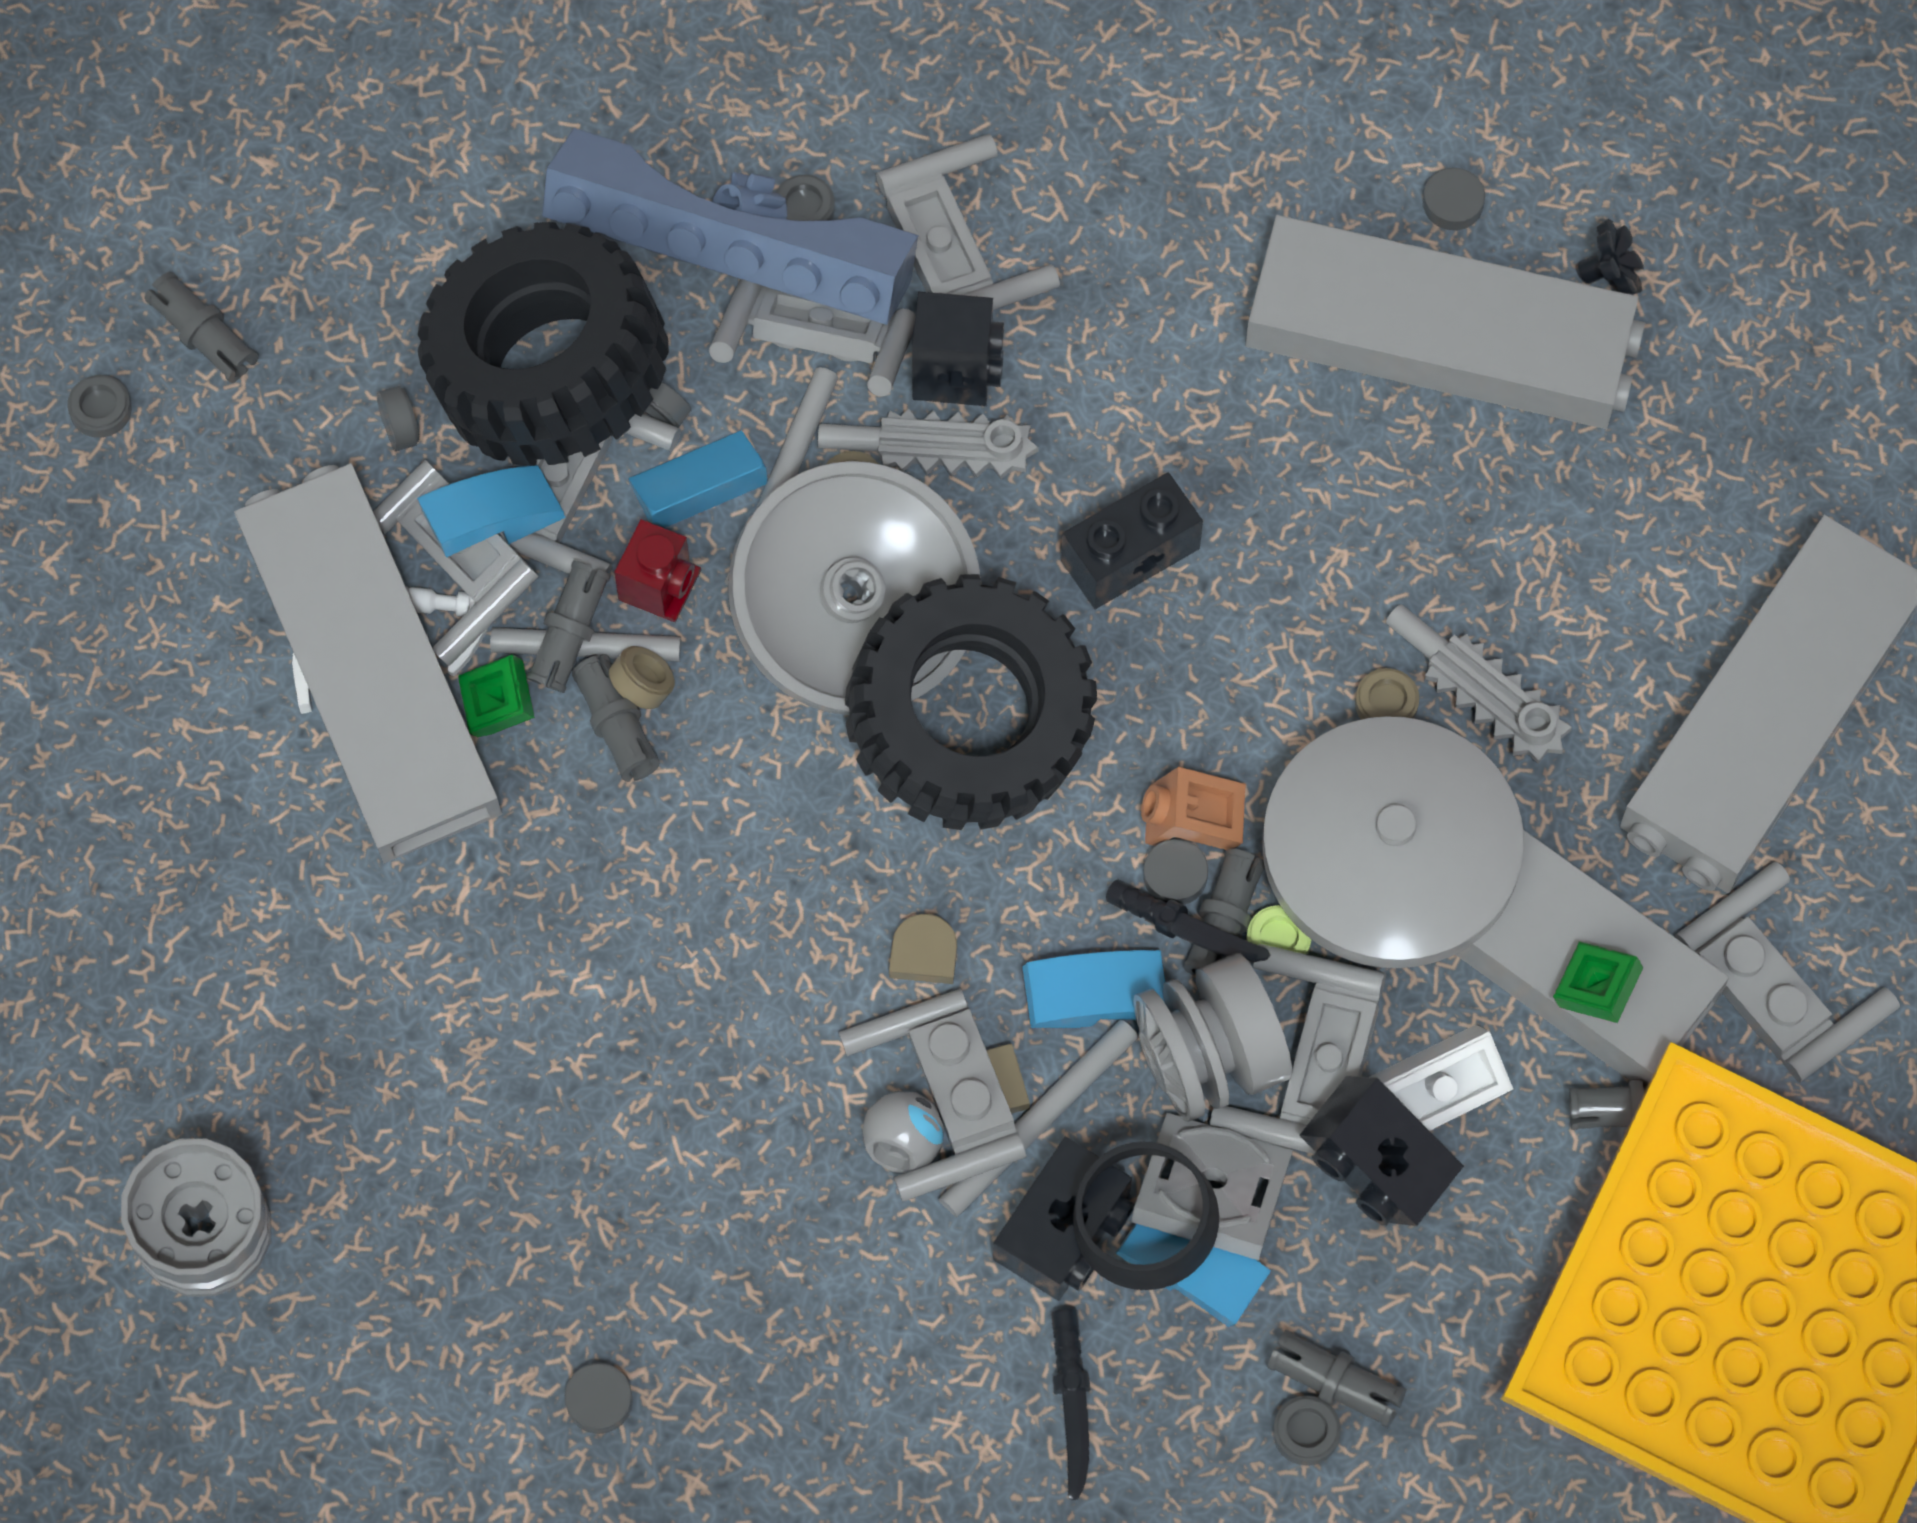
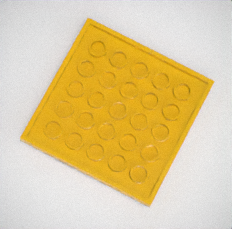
(1741, 1307)

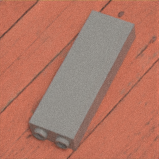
(1444, 322)
(367, 661)
(1773, 707)
(1538, 935)

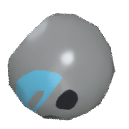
(903, 1131)

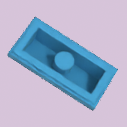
(699, 480)

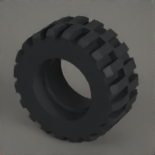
(515, 289)
(1020, 638)

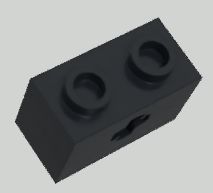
(956, 349)
(1131, 540)
(1380, 1152)
(1030, 1240)

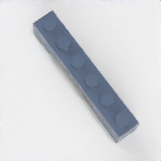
(835, 263)

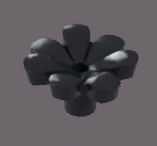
(1613, 259)

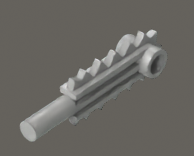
(936, 442)
(1481, 685)

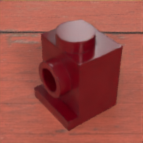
(656, 571)

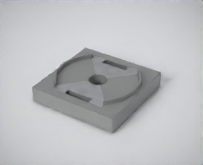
(1222, 1157)

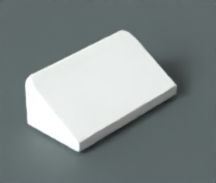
(1449, 1077)

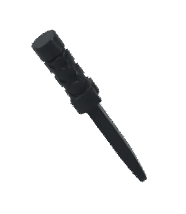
(1173, 920)
(1073, 1386)

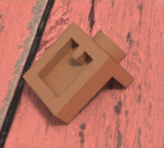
(1194, 809)

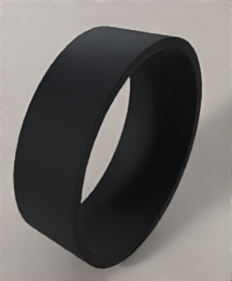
(1157, 1274)

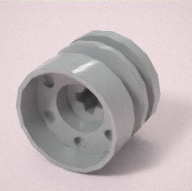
(1223, 1032)
(190, 1181)

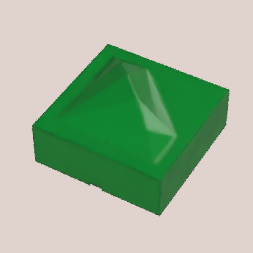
(496, 696)
(1598, 982)

